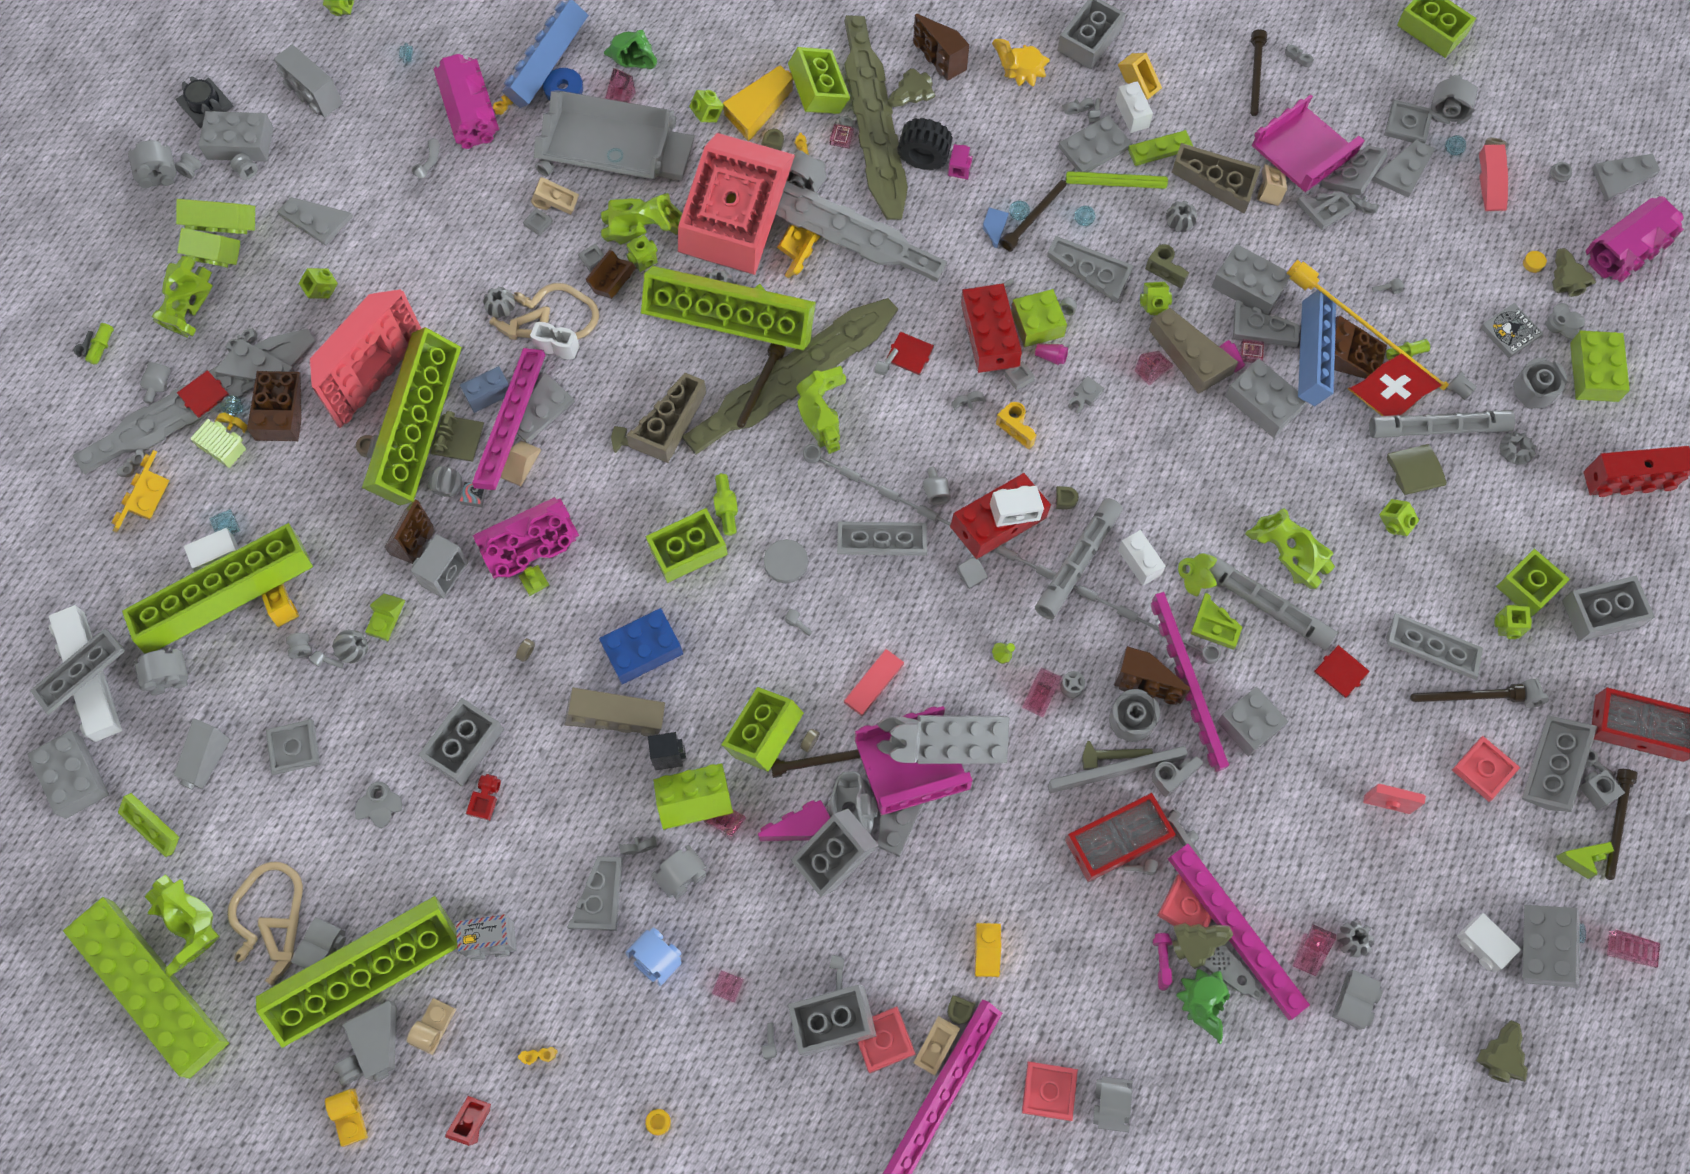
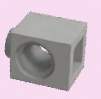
(1610, 787)

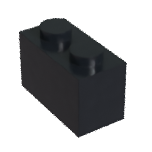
(666, 751)

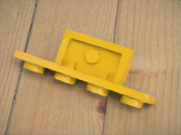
(797, 245)
(145, 494)

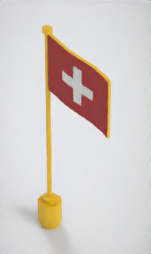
(1395, 383)

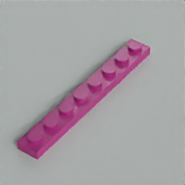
(508, 419)
(1184, 670)
(1244, 937)
(944, 1090)

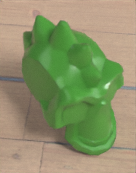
(631, 50)
(1204, 1001)

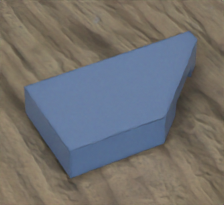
(995, 224)

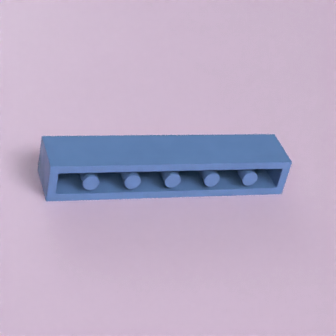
(544, 53)
(1317, 348)

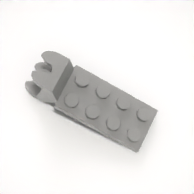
(946, 739)

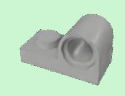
(1177, 777)

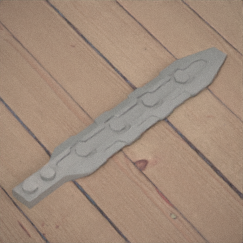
(845, 227)
(154, 423)

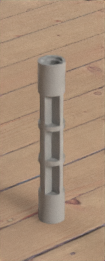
(1442, 424)
(1078, 559)
(1272, 604)

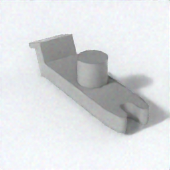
(1184, 838)

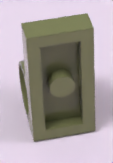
(1165, 268)

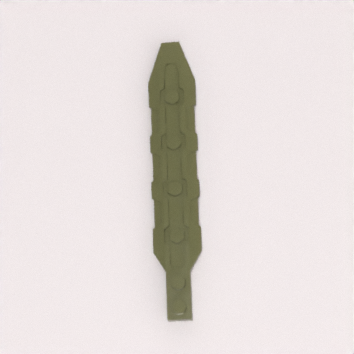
(874, 117)
(825, 351)

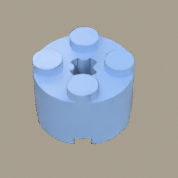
(654, 956)

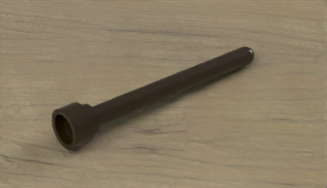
(1258, 39)
(1010, 240)
(775, 353)
(1514, 692)
(781, 767)
(1626, 779)

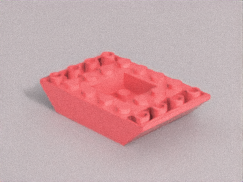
(735, 231)
(362, 353)

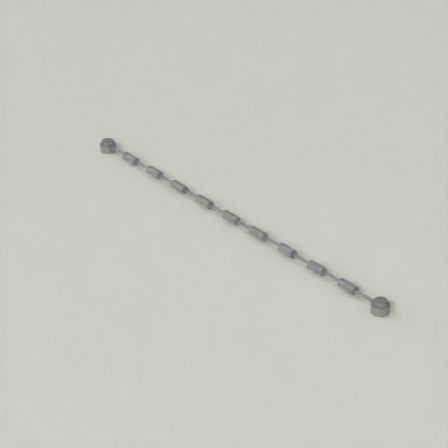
(1209, 654)

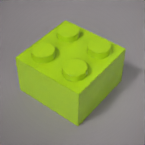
(208, 247)
(1038, 318)
(1533, 582)

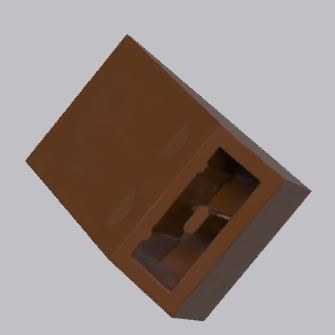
(941, 46)
(1356, 350)
(276, 406)
(410, 534)
(1145, 672)

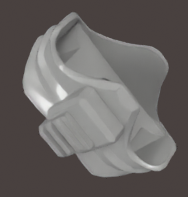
(852, 789)

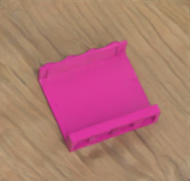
(1304, 145)
(906, 784)

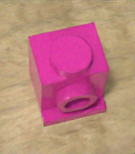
(960, 162)

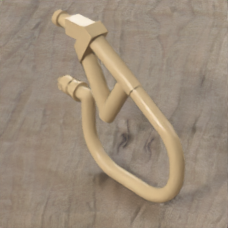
(513, 330)
(282, 958)

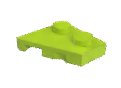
(1215, 624)

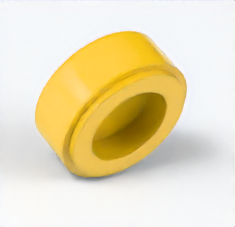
(1534, 261)
(658, 1122)

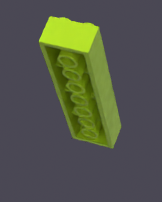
(727, 307)
(412, 417)
(216, 589)
(357, 972)
(141, 985)

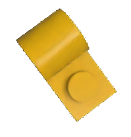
(1015, 426)
(279, 605)
(346, 1113)

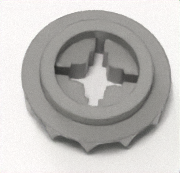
(1508, 448)

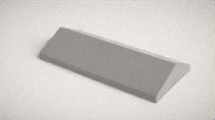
(882, 538)
(1434, 646)
(77, 671)
(1559, 764)

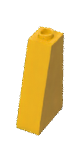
(758, 101)

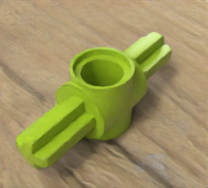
(725, 504)

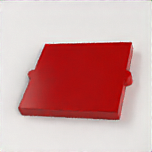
(911, 353)
(202, 393)
(1341, 671)

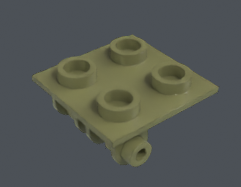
(457, 437)

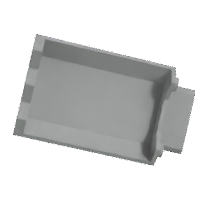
(586, 127)

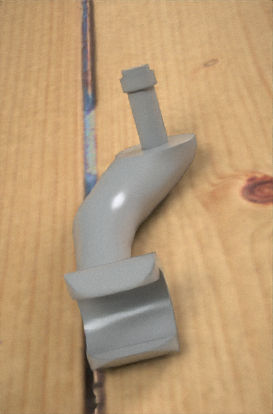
(421, 170)

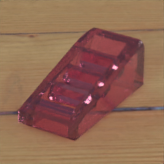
(1614, 948)

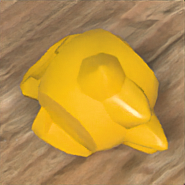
(1021, 63)

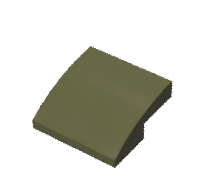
(1416, 469)

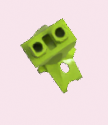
(628, 223)
(176, 302)
(815, 413)
(1309, 552)
(184, 917)

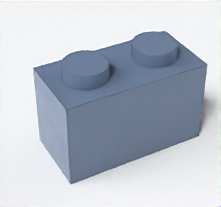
(485, 389)

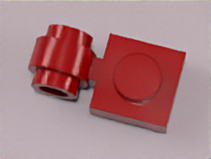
(483, 804)

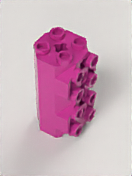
(466, 100)
(1635, 239)
(526, 537)

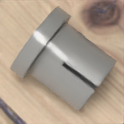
(1462, 386)
(1534, 693)

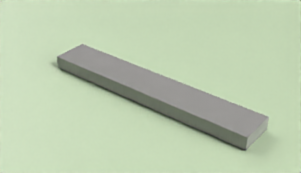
(1116, 769)

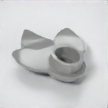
(1565, 321)
(378, 808)

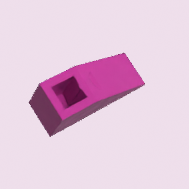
(797, 826)

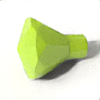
(1003, 652)

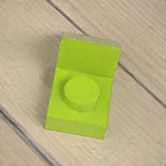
(385, 615)
(1583, 858)

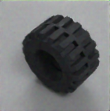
(925, 144)

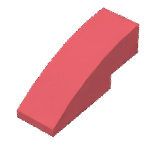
(1494, 177)

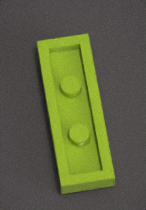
(1158, 148)
(148, 824)

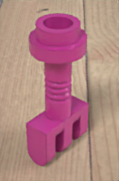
(1163, 940)

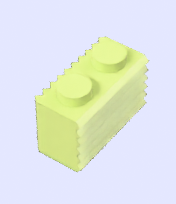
(218, 443)

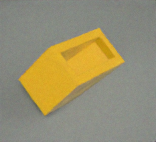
(1139, 68)
(987, 949)

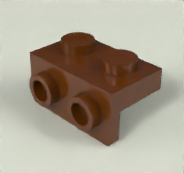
(610, 275)

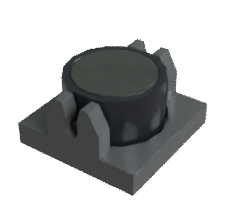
(201, 97)

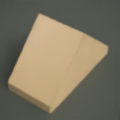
(519, 462)

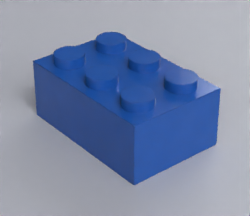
(641, 646)

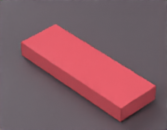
(873, 682)

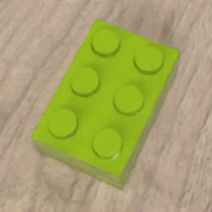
(1437, 24)
(818, 80)
(215, 216)
(1599, 366)
(686, 545)
(762, 729)
(692, 796)

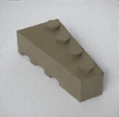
(1217, 175)
(1191, 351)
(668, 421)
(614, 712)

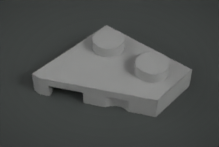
(1326, 208)

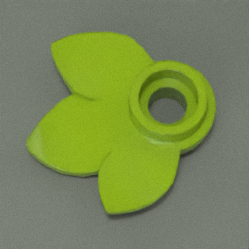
(1199, 573)

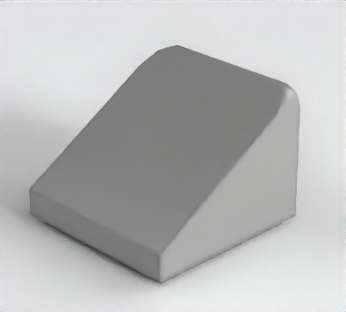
(971, 572)

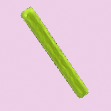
(1111, 179)

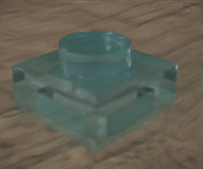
(225, 520)

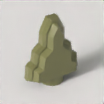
(912, 88)
(1569, 275)
(1198, 942)
(1504, 1055)

